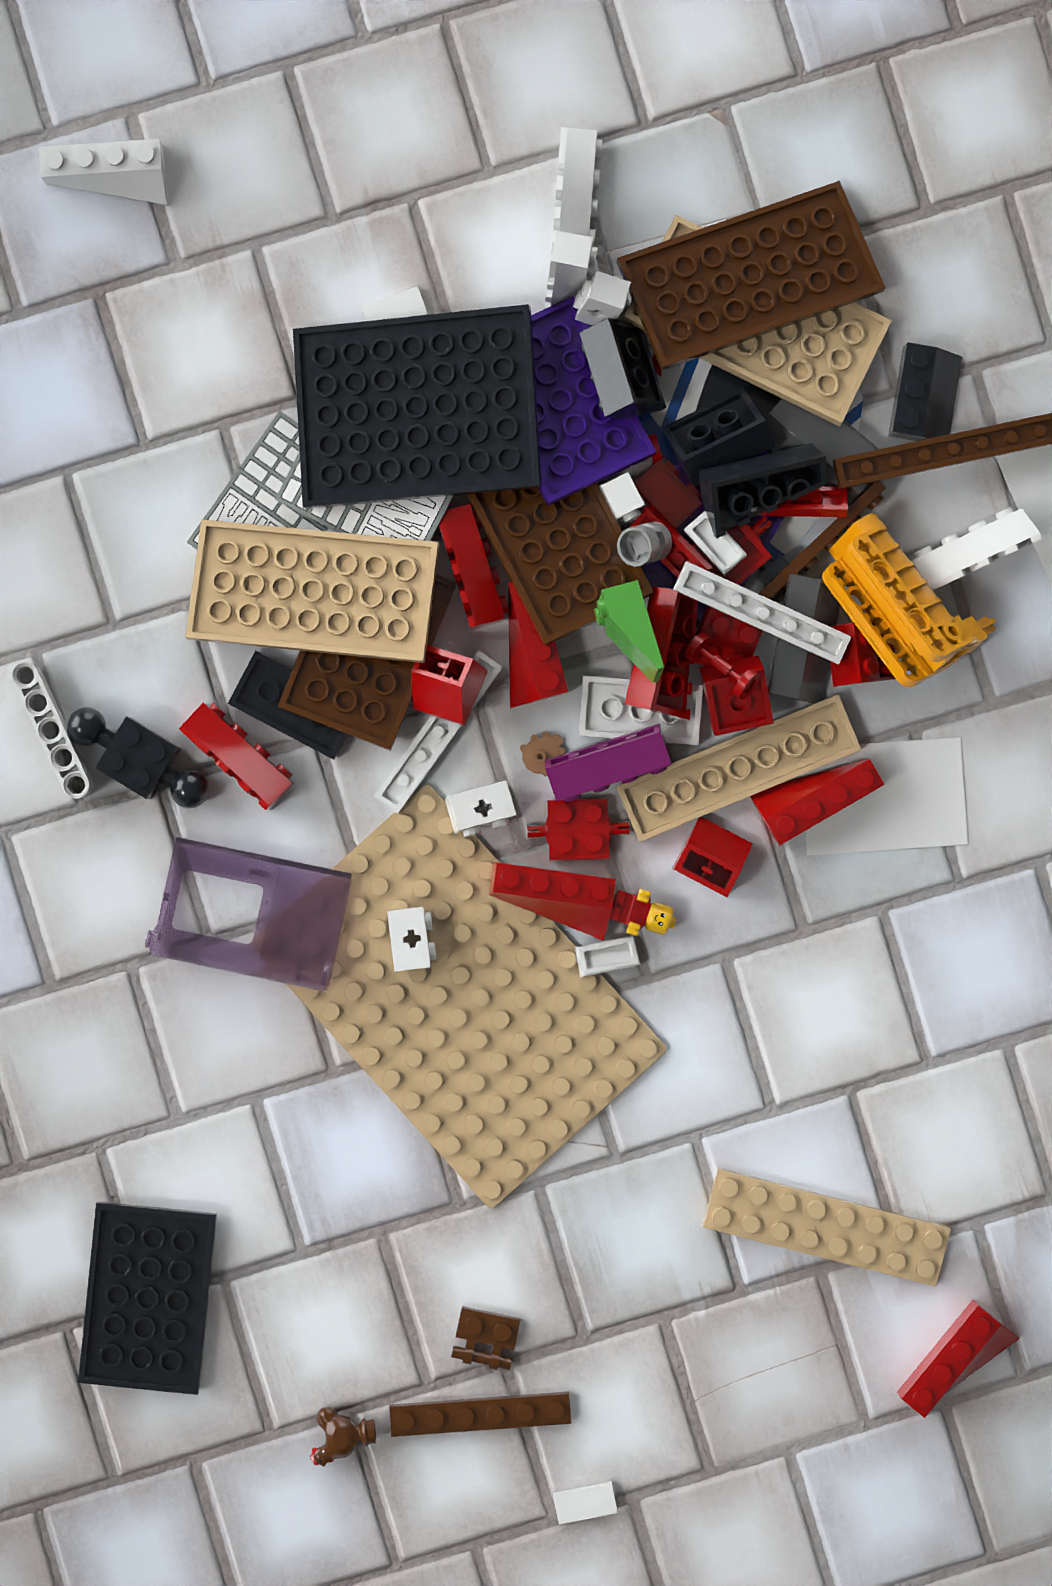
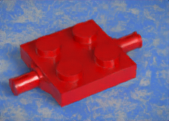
(750, 542)
(729, 636)
(578, 829)

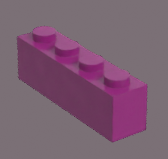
(608, 763)

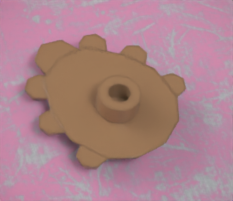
(539, 750)

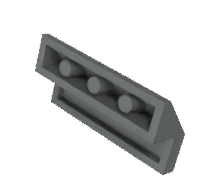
(795, 426)
(795, 670)

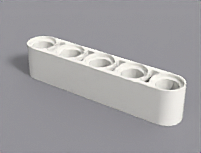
(40, 721)

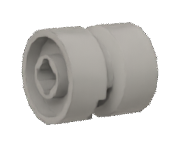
(644, 544)

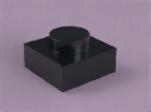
(771, 569)

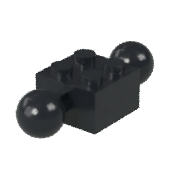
(138, 757)

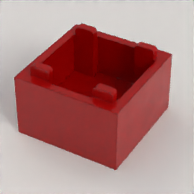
(726, 710)

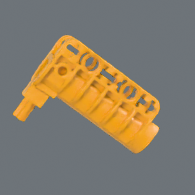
(898, 605)

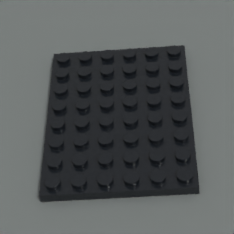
(417, 407)

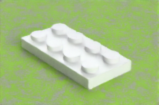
(607, 716)

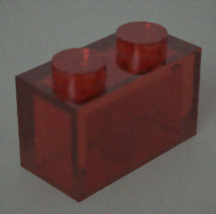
(668, 494)

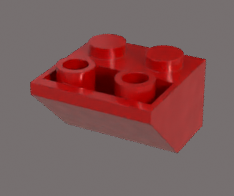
(860, 661)
(446, 685)
(712, 856)

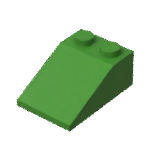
(629, 627)

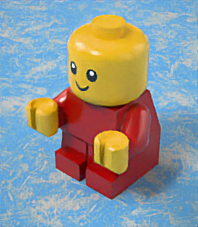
(639, 912)

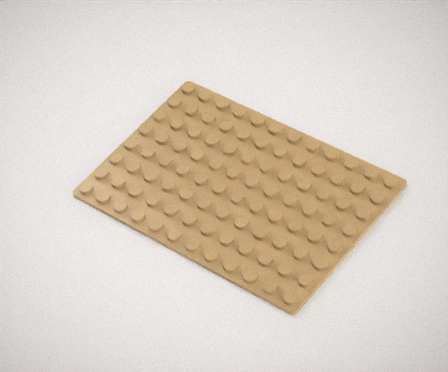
(498, 1039)

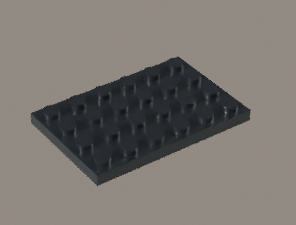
(147, 1298)

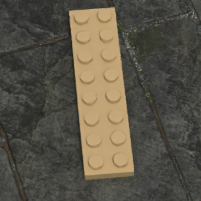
(739, 768)
(826, 1227)

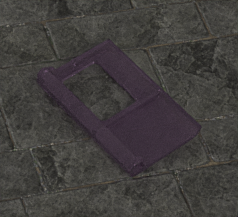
(294, 926)

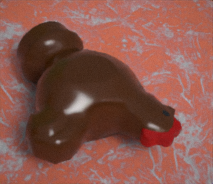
(341, 1436)

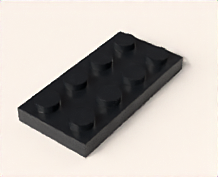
(259, 696)

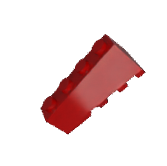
(471, 568)
(673, 624)
(533, 668)
(237, 756)
(806, 801)
(560, 896)
(960, 1352)

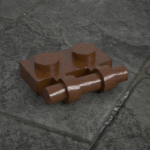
(489, 1329)

